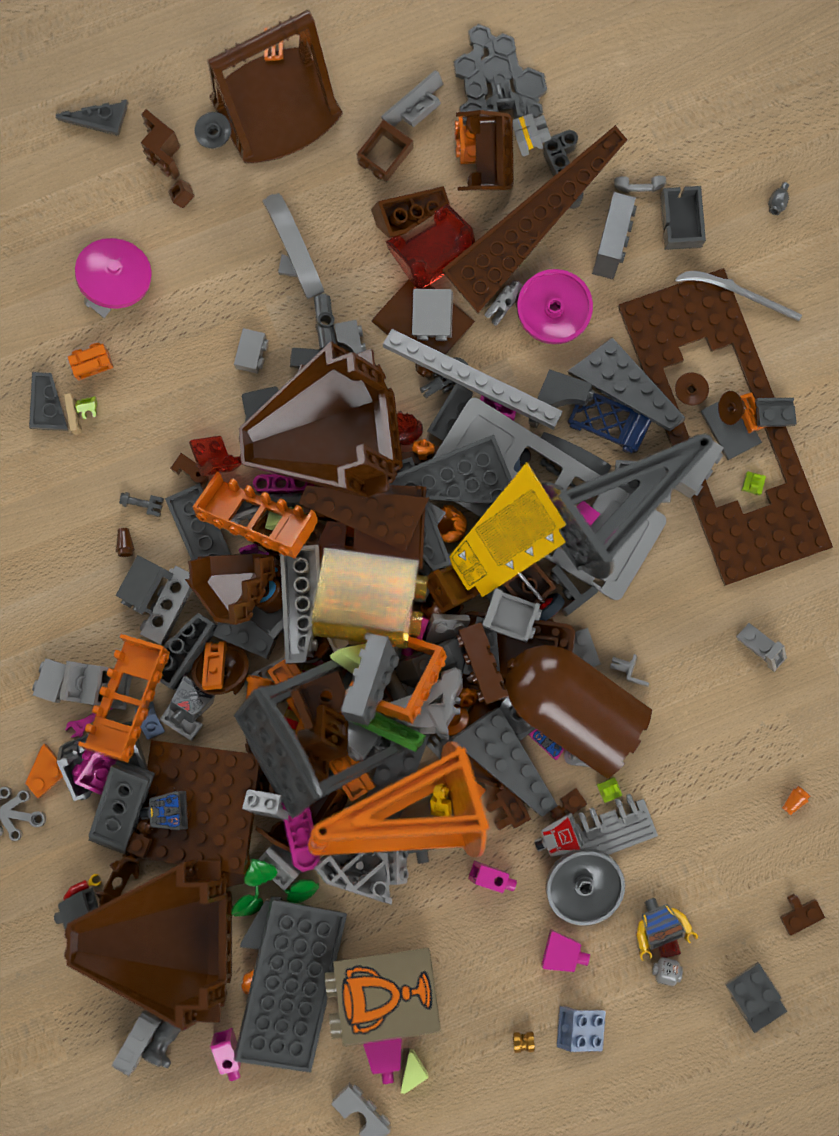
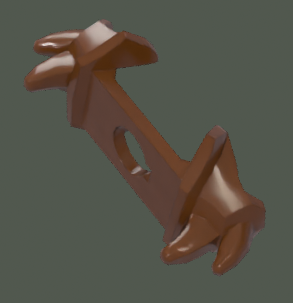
(123, 869)

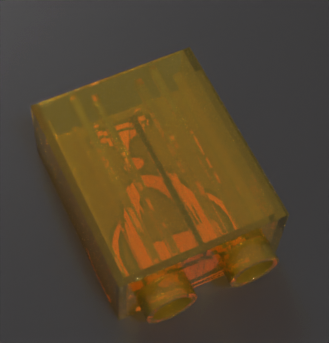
(368, 595)

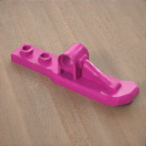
(298, 835)

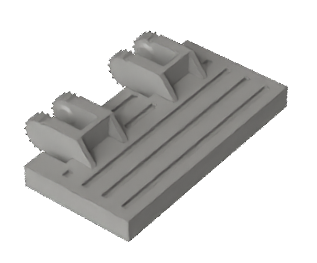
(615, 831)

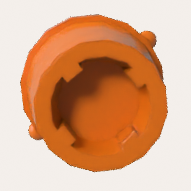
(255, 682)

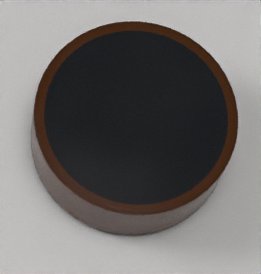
(525, 457)

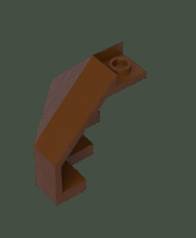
(231, 584)

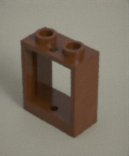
(396, 137)

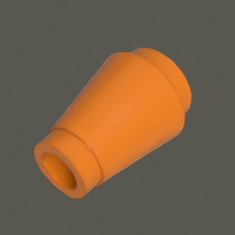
(796, 800)

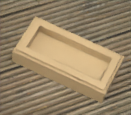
(73, 416)

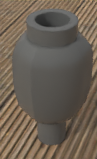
(779, 199)

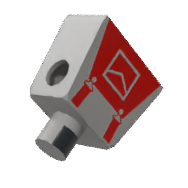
(560, 837)

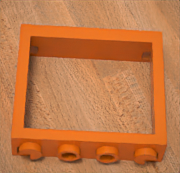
(423, 688)

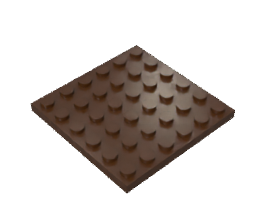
(215, 798)

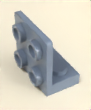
(580, 1030)

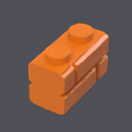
(90, 361)

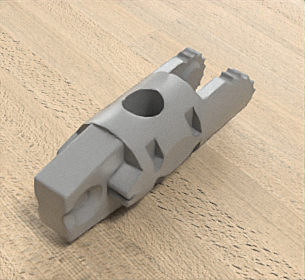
(504, 302)

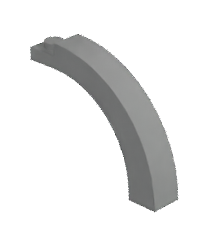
(294, 245)

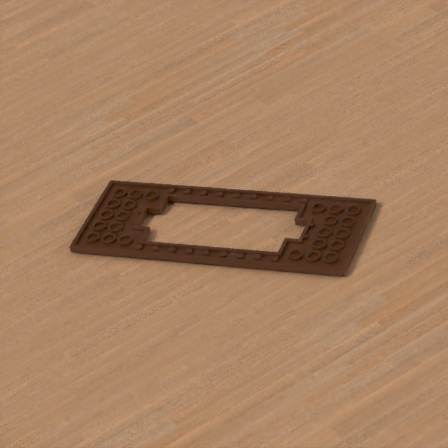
(738, 541)

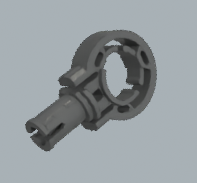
(438, 384)

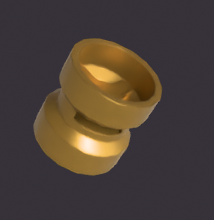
(523, 1042)

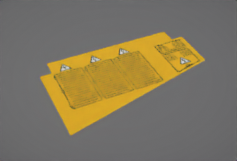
(509, 536)

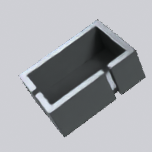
(682, 218)

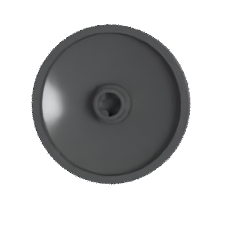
(585, 886)

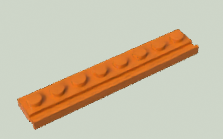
(353, 789)

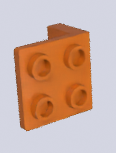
(464, 143)

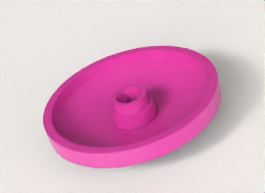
(113, 273)
(554, 306)

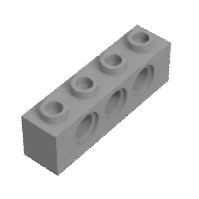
(170, 616)

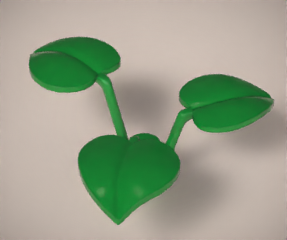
(261, 872)

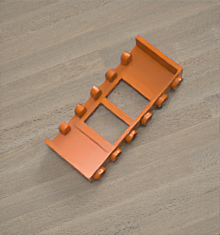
(222, 500)
(139, 660)

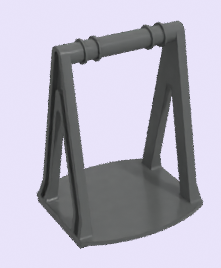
(656, 479)
(282, 754)

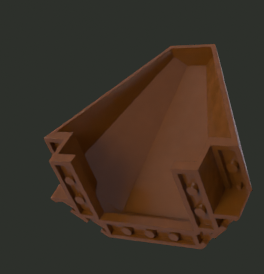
(329, 426)
(162, 944)

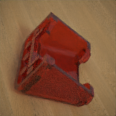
(433, 248)

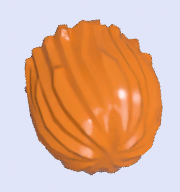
(452, 525)

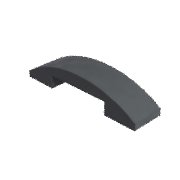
(578, 453)

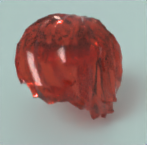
(409, 428)

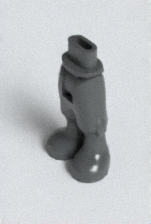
(156, 1051)

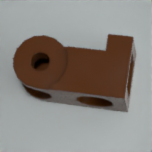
(189, 467)

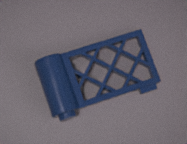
(632, 432)

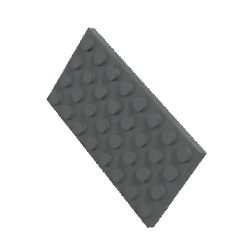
(289, 986)

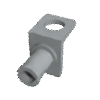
(628, 667)

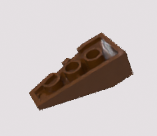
(405, 212)

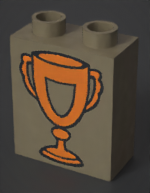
(383, 997)

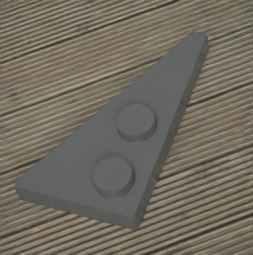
(103, 118)

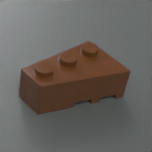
(332, 537)

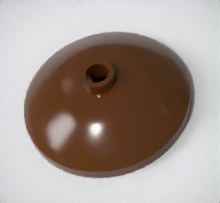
(235, 670)

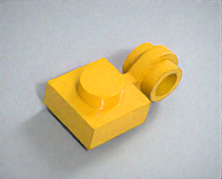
(439, 804)

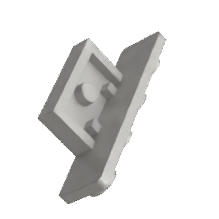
(416, 103)

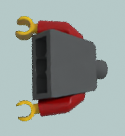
(77, 902)

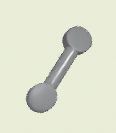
(623, 185)

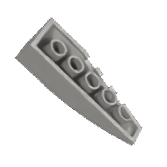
(299, 592)

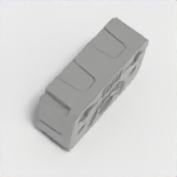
(137, 1042)

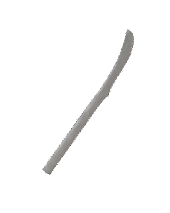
(732, 286)

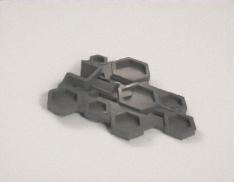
(498, 69)

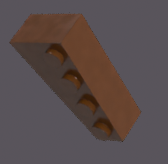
(482, 664)

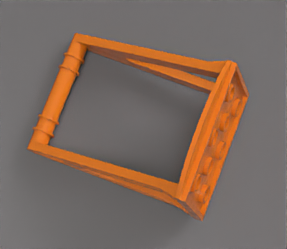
(363, 831)

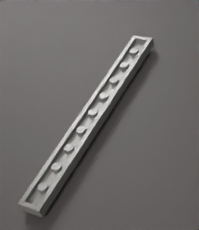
(472, 379)

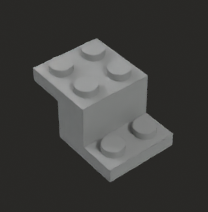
(84, 682)

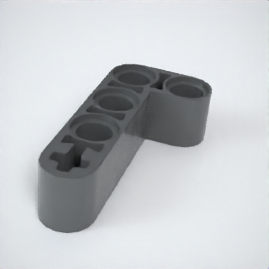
(560, 155)

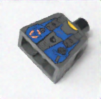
(167, 811)

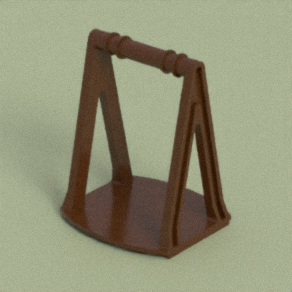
(275, 103)

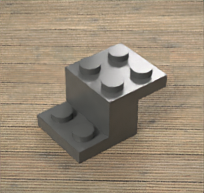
(756, 997)

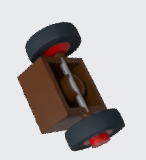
(534, 586)

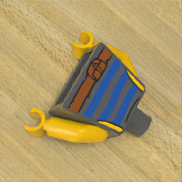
(661, 927)

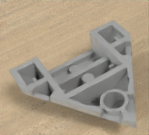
(358, 873)

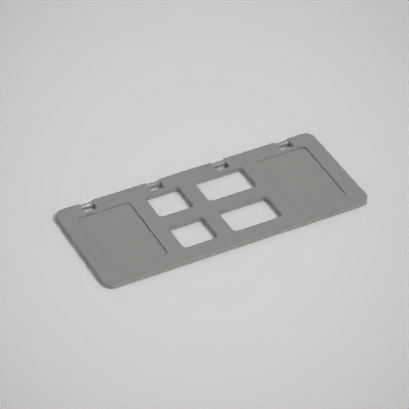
(481, 420)

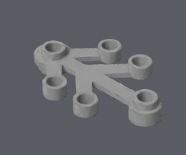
(6, 813)

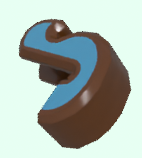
(272, 600)

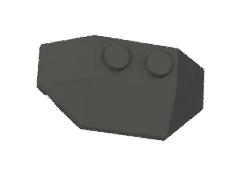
(412, 667)

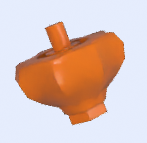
(423, 449)
(467, 697)

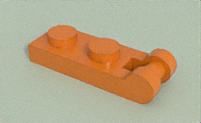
(214, 665)

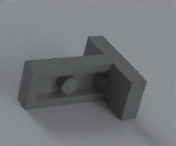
(570, 590)

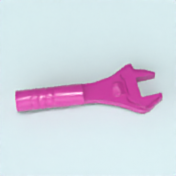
(79, 725)

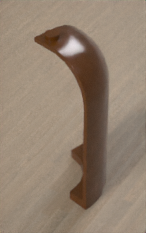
(576, 706)

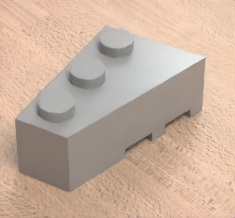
(691, 483)

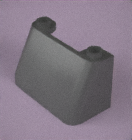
(71, 754)

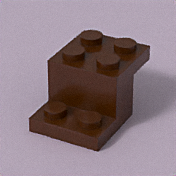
(160, 144)
(324, 741)

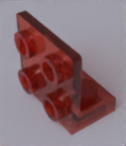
(212, 456)

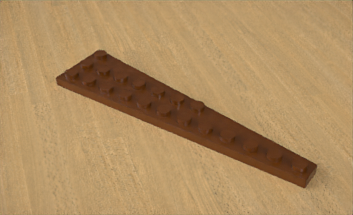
(500, 251)

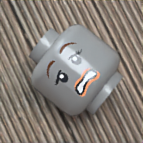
(667, 971)

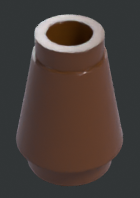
(124, 543)

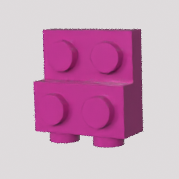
(92, 771)

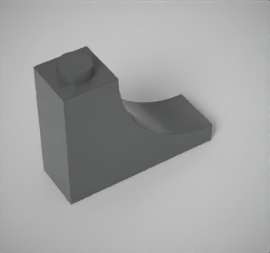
(563, 390)

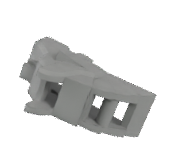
(439, 707)

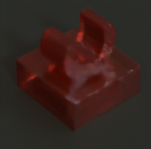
(669, 949)

